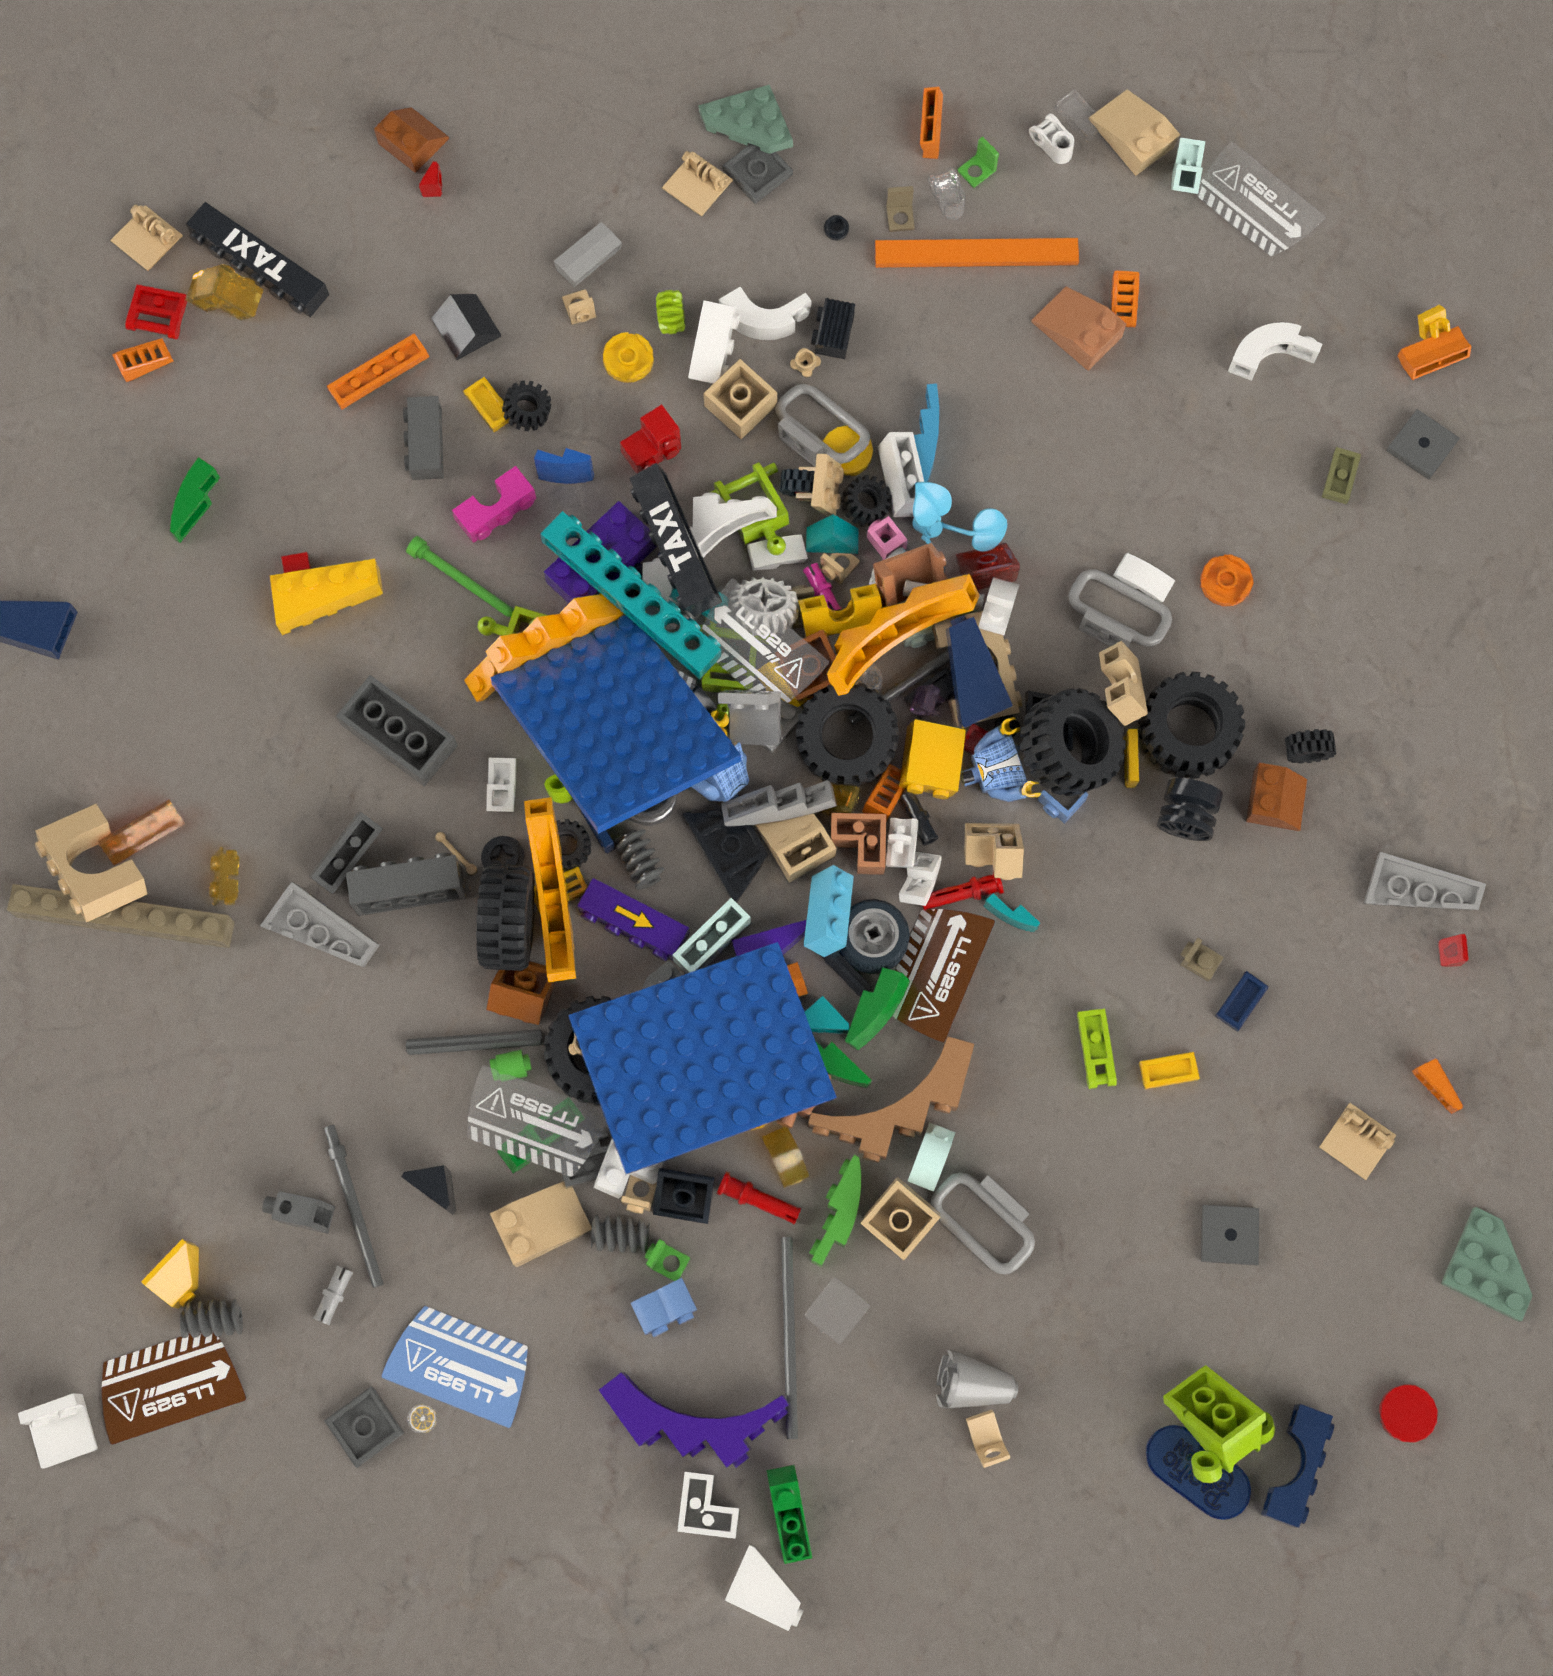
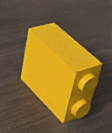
(932, 759)

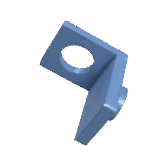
(1055, 809)

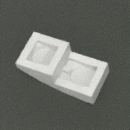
(763, 560)
(1144, 577)
(501, 784)
(920, 879)

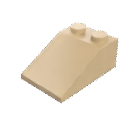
(1135, 131)
(540, 1223)

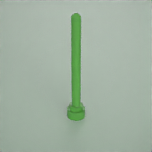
(419, 549)

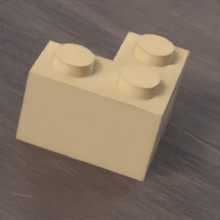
(996, 846)

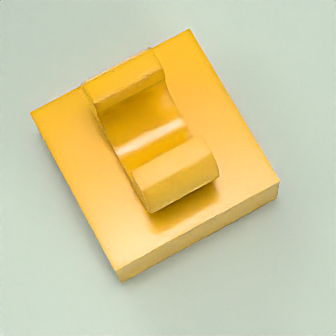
(1433, 322)

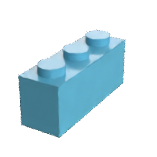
(828, 911)

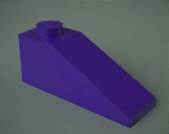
(786, 937)

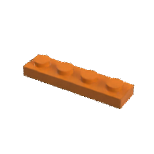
(378, 371)

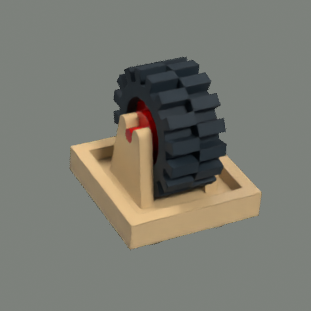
(815, 484)

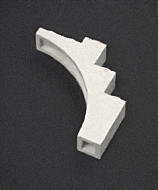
(711, 523)

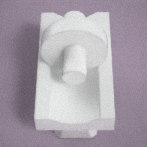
(902, 843)

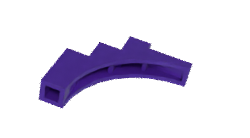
(726, 1436)

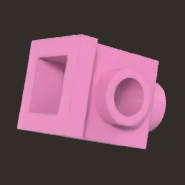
(886, 529)

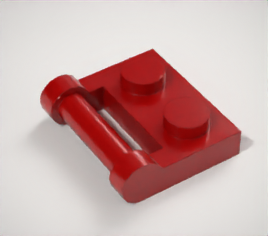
(159, 304)

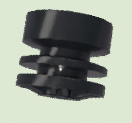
(1190, 809)

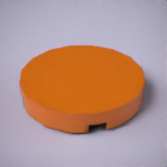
(1226, 580)

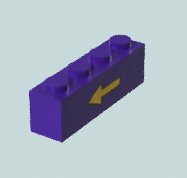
(633, 919)

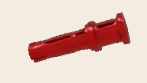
(973, 889)
(748, 1194)

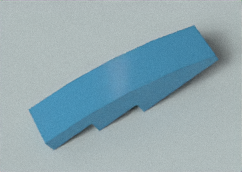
(929, 426)

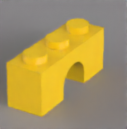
(859, 612)

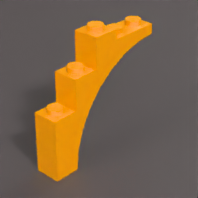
(925, 606)
(540, 637)
(551, 889)

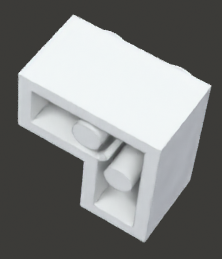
(699, 1515)

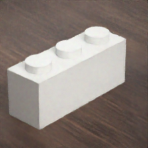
(713, 342)
(900, 470)

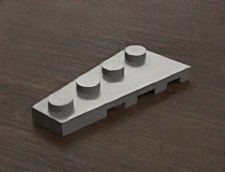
(1417, 885)
(316, 925)

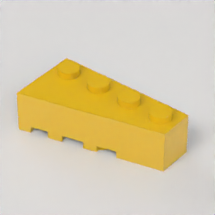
(322, 591)

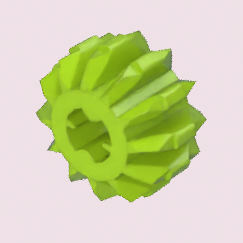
(670, 312)

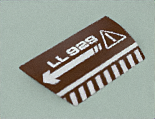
(940, 967)
(167, 1385)

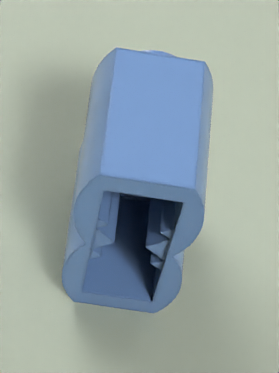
(664, 1307)

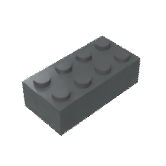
(397, 730)
(405, 884)

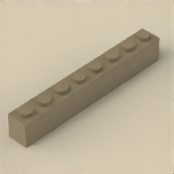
(131, 918)

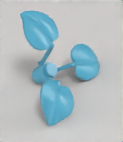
(935, 501)

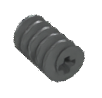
(639, 859)
(620, 1234)
(211, 1319)

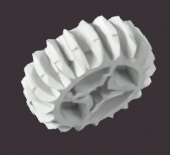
(775, 598)

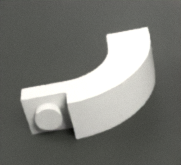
(767, 323)
(1269, 340)
(998, 606)

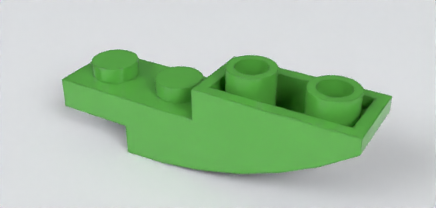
(845, 1202)

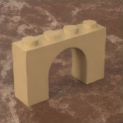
(999, 649)
(90, 893)

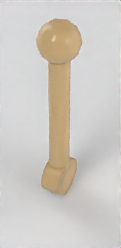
(470, 868)

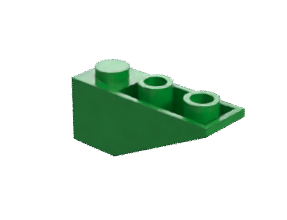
(789, 1514)

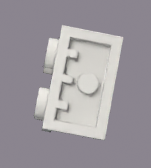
(60, 1429)

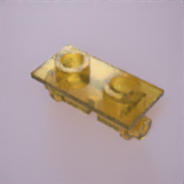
(222, 887)

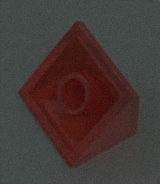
(988, 564)

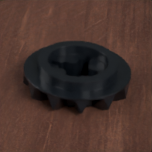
(510, 846)

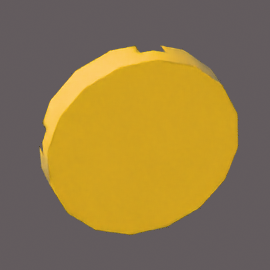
(628, 357)
(841, 440)

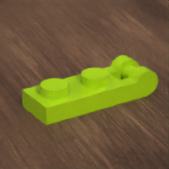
(1096, 1047)

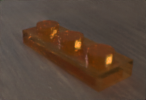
(141, 832)

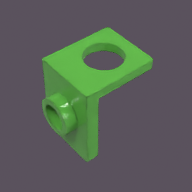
(985, 158)
(656, 1256)

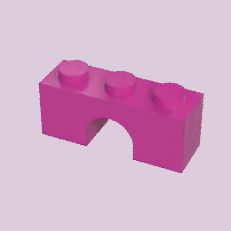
(480, 520)

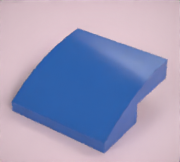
(569, 469)

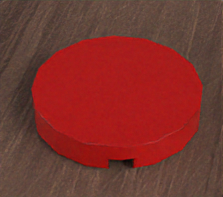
(1408, 1413)

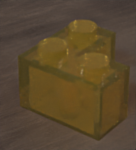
(225, 290)

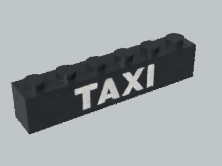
(257, 259)
(675, 540)

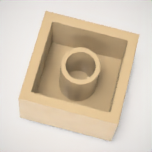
(740, 399)
(900, 1218)

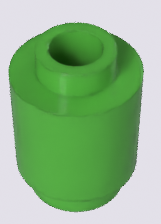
(512, 1063)

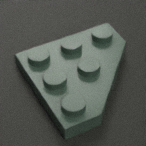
(750, 119)
(1488, 1267)

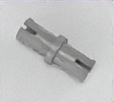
(333, 1295)

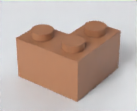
(866, 834)

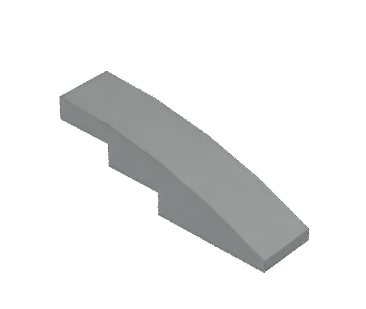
(772, 806)

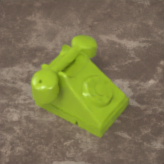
(1220, 1421)

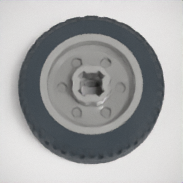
(891, 933)

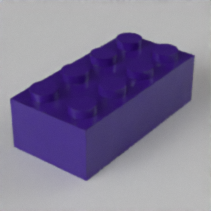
(618, 531)

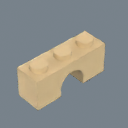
(1126, 694)

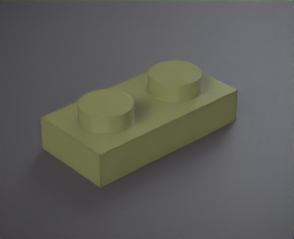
(1341, 475)

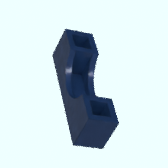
(1310, 1431)

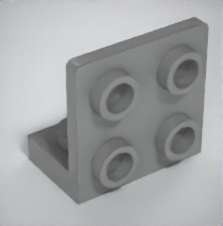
(753, 716)

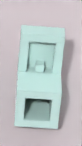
(1187, 166)
(931, 1157)

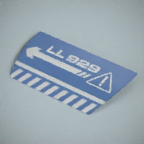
(460, 1365)

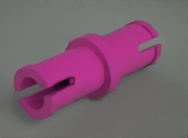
(821, 586)

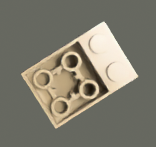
(797, 844)

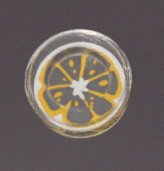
(422, 1418)

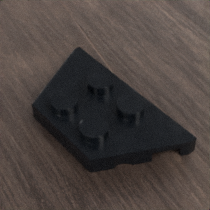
(731, 850)

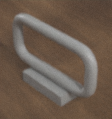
(803, 440)
(1108, 629)
(1002, 1204)

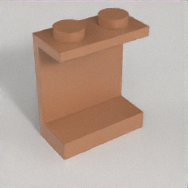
(917, 565)

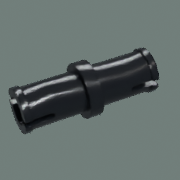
(916, 811)

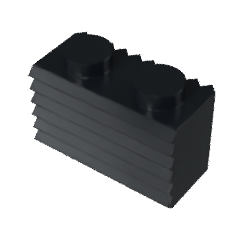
(834, 328)

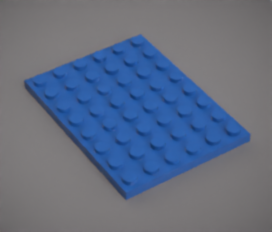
(615, 722)
(701, 1058)

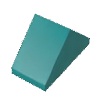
(832, 536)
(825, 1018)

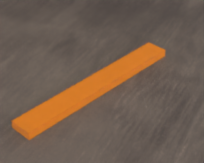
(976, 252)

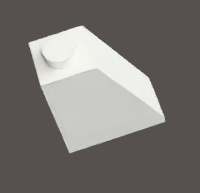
(763, 1592)

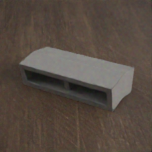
(587, 254)

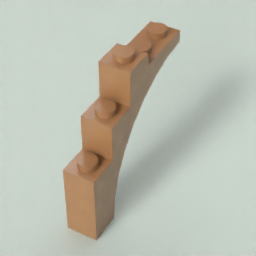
(908, 1115)

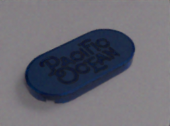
(1169, 1460)

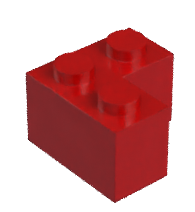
(654, 442)

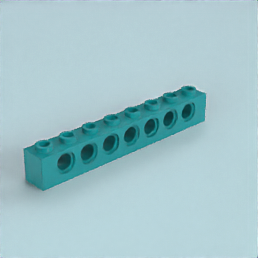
(567, 527)

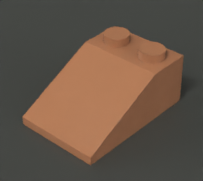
(1080, 326)

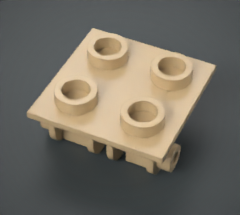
(697, 183)
(146, 237)
(1357, 1141)

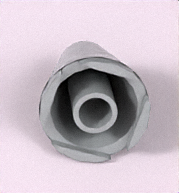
(972, 1383)

